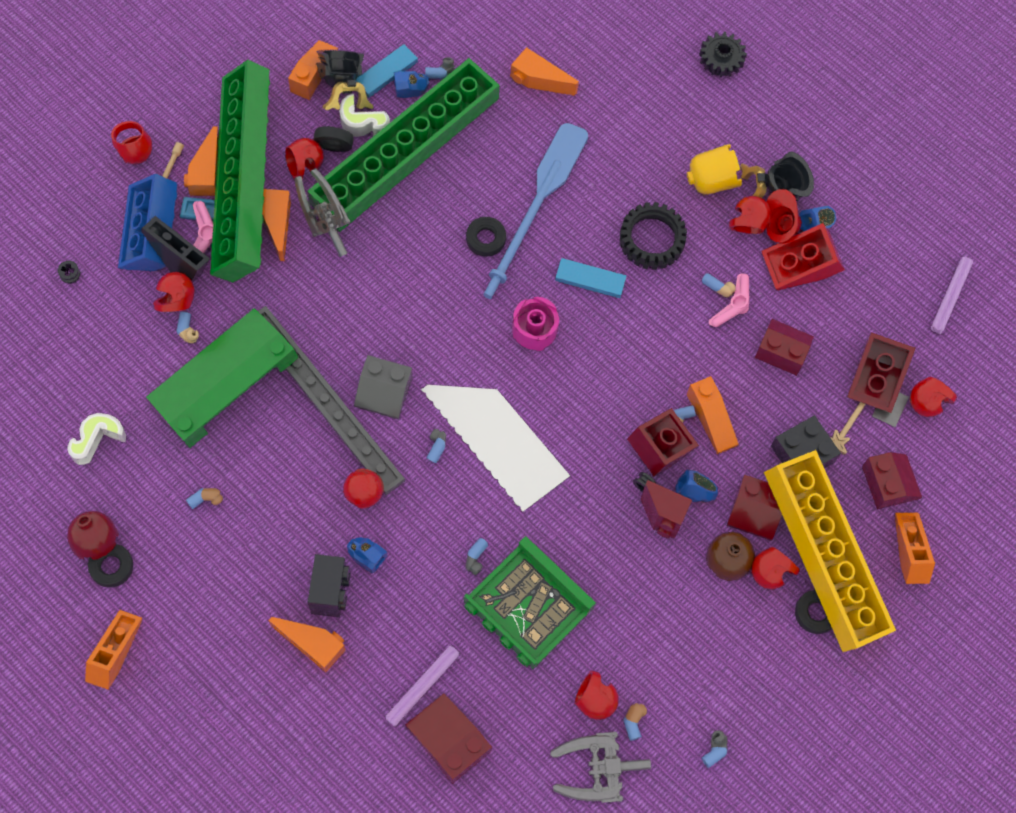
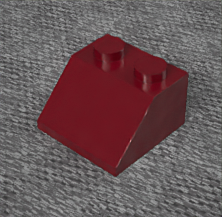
(784, 347)
(662, 442)
(891, 479)
(664, 509)
(755, 509)

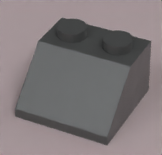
(383, 387)

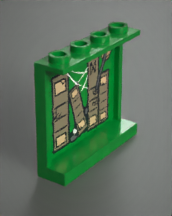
(529, 603)

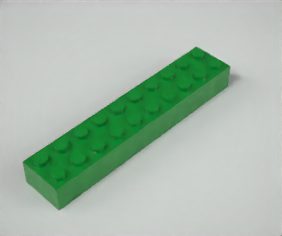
(409, 140)
(240, 172)

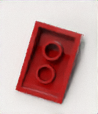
(803, 258)

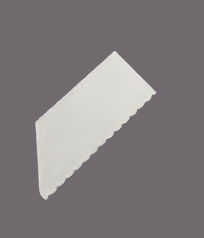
(500, 441)

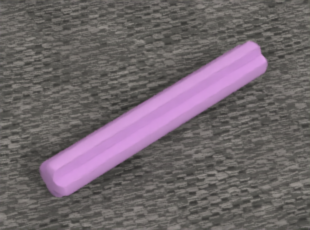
(951, 295)
(422, 685)

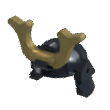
(340, 72)
(786, 173)

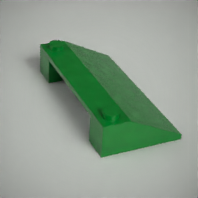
(221, 375)

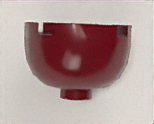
(92, 535)

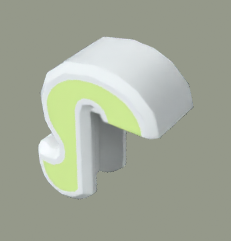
(361, 122)
(91, 433)

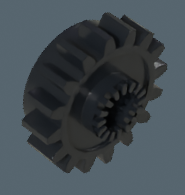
(722, 54)

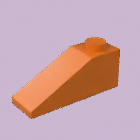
(540, 74)
(305, 75)
(203, 167)
(276, 218)
(712, 414)
(914, 550)
(314, 642)
(112, 650)

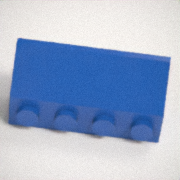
(145, 200)

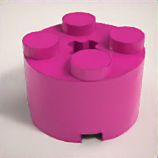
(534, 335)

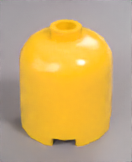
(714, 170)

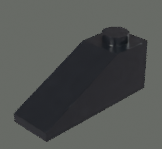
(175, 250)

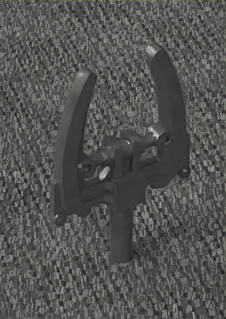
(328, 222)
(609, 767)

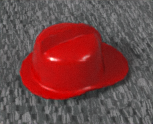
(784, 216)

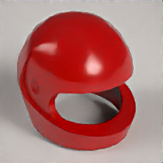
(135, 148)
(301, 154)
(754, 216)
(178, 291)
(928, 395)
(363, 488)
(770, 566)
(595, 698)

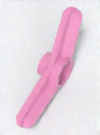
(205, 226)
(738, 305)

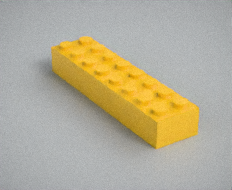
(829, 551)

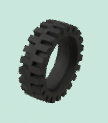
(661, 214)

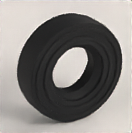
(333, 139)
(480, 248)
(117, 578)
(803, 617)

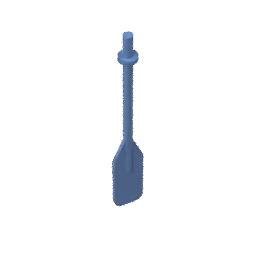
(550, 176)

